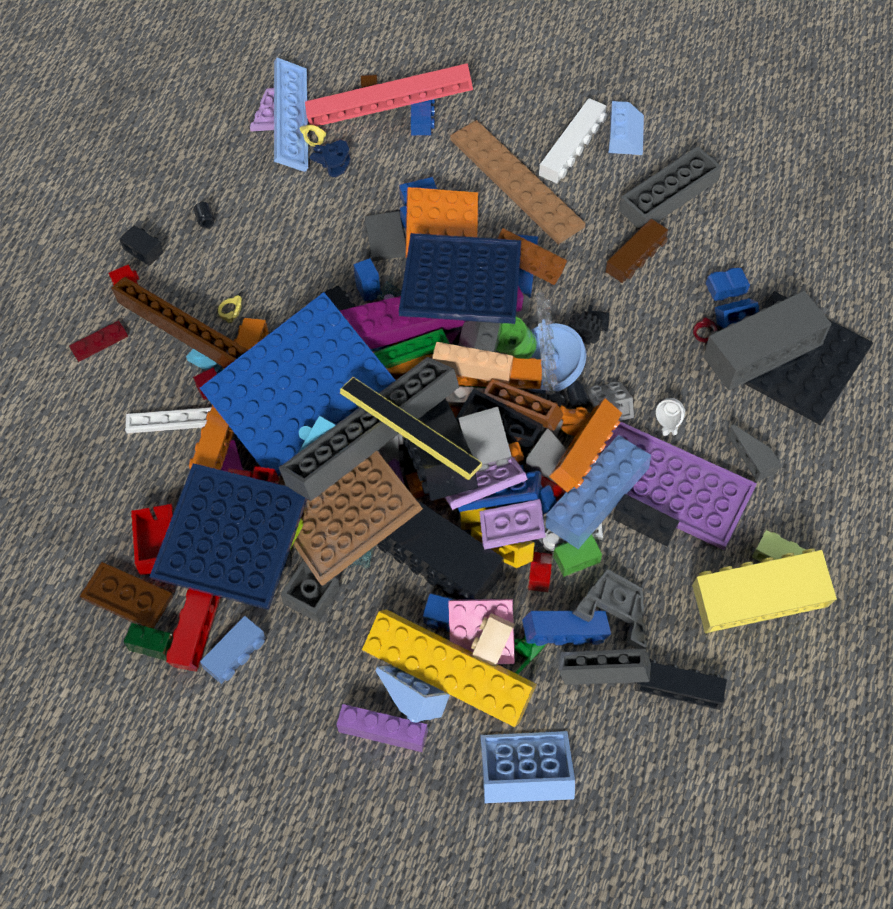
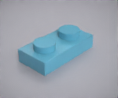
(203, 362)

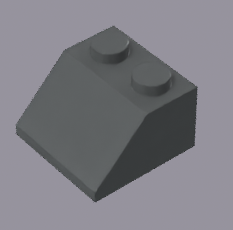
(480, 335)

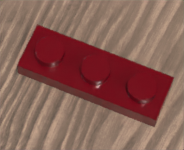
(98, 341)

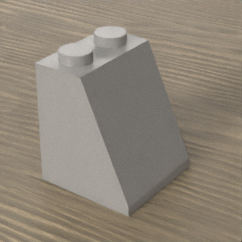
(486, 438)
(545, 455)

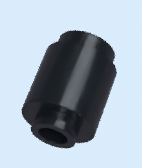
(204, 214)
(577, 395)

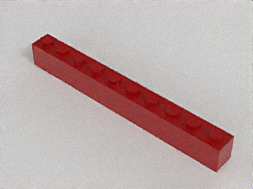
(194, 623)

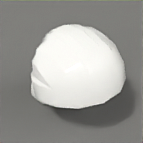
(670, 415)

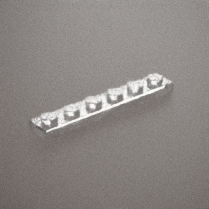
(546, 347)

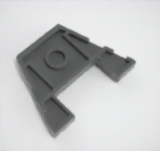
(620, 599)

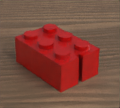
(149, 535)

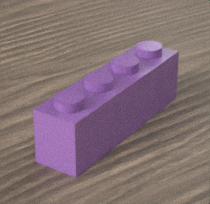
(382, 728)

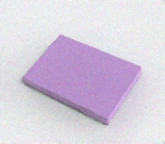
(512, 524)

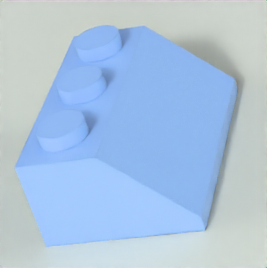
(626, 129)

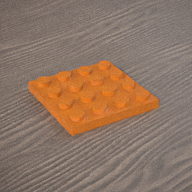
(441, 213)

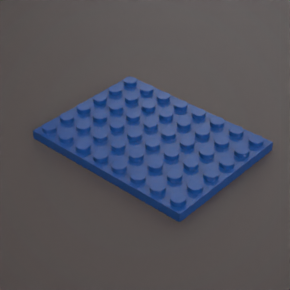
(293, 381)

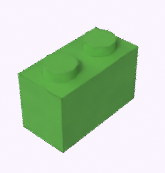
(573, 560)

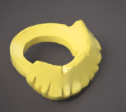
(318, 131)
(229, 317)

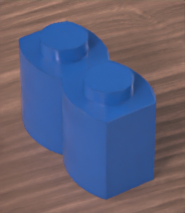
(727, 284)

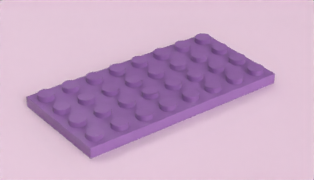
(688, 488)

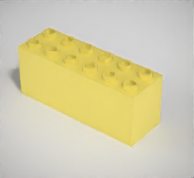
(763, 590)

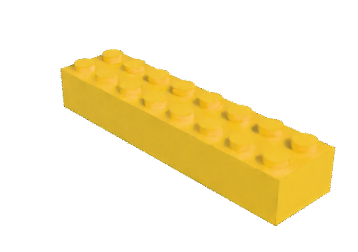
(449, 667)

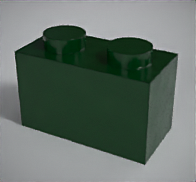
(148, 641)

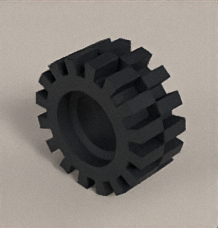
(586, 326)

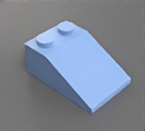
(413, 696)

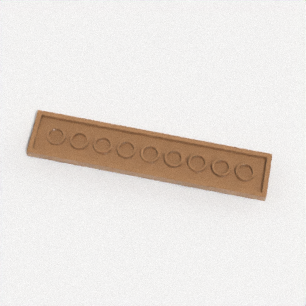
(517, 182)

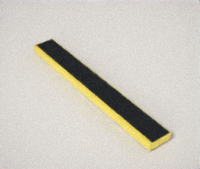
(411, 428)

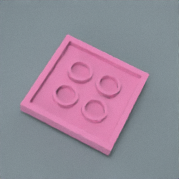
(467, 617)

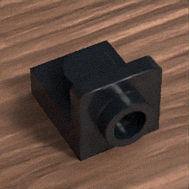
(603, 316)

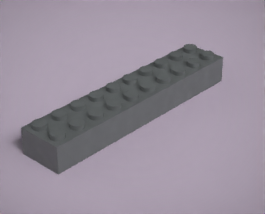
(362, 433)

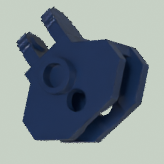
(332, 157)

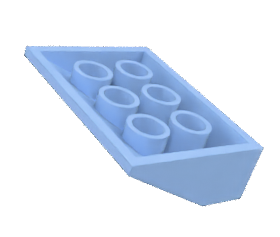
(527, 767)

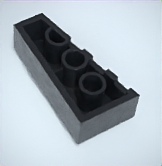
(516, 425)

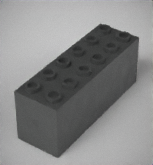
(766, 340)

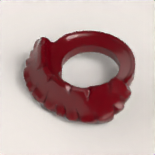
(704, 323)

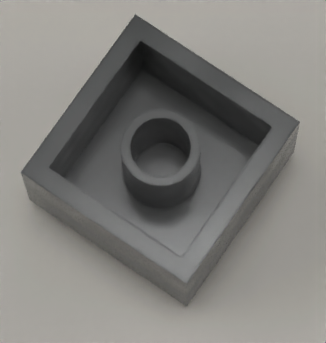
(307, 595)

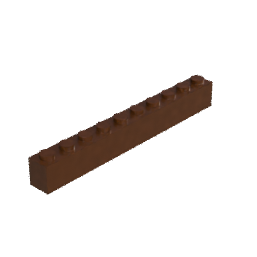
(177, 323)

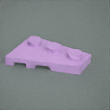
(265, 115)

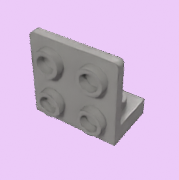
(615, 394)

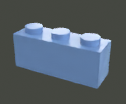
(233, 650)

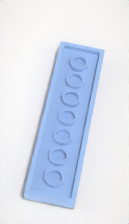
(290, 114)

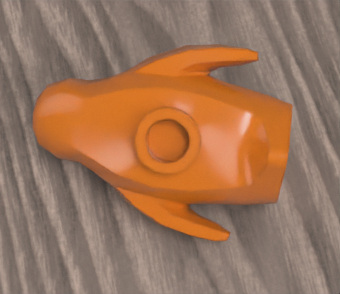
(573, 419)

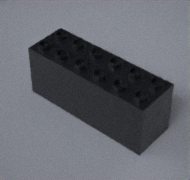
(437, 477)
(444, 555)

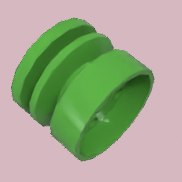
(517, 340)

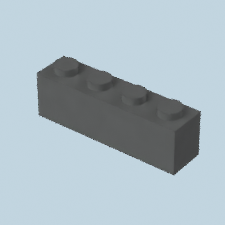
(605, 666)

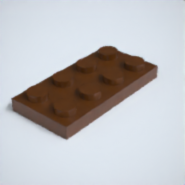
(126, 596)

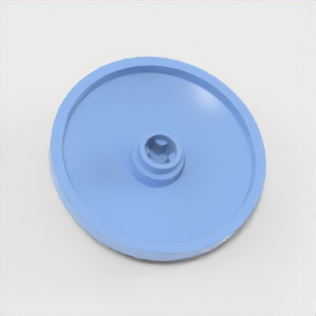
(568, 356)

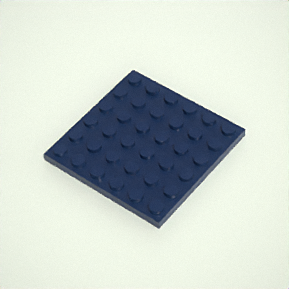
(461, 278)
(229, 536)

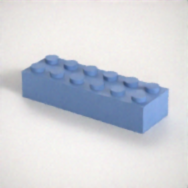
(603, 488)

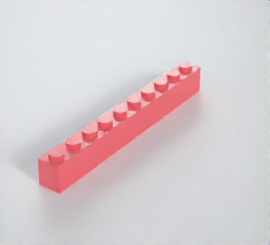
(389, 95)

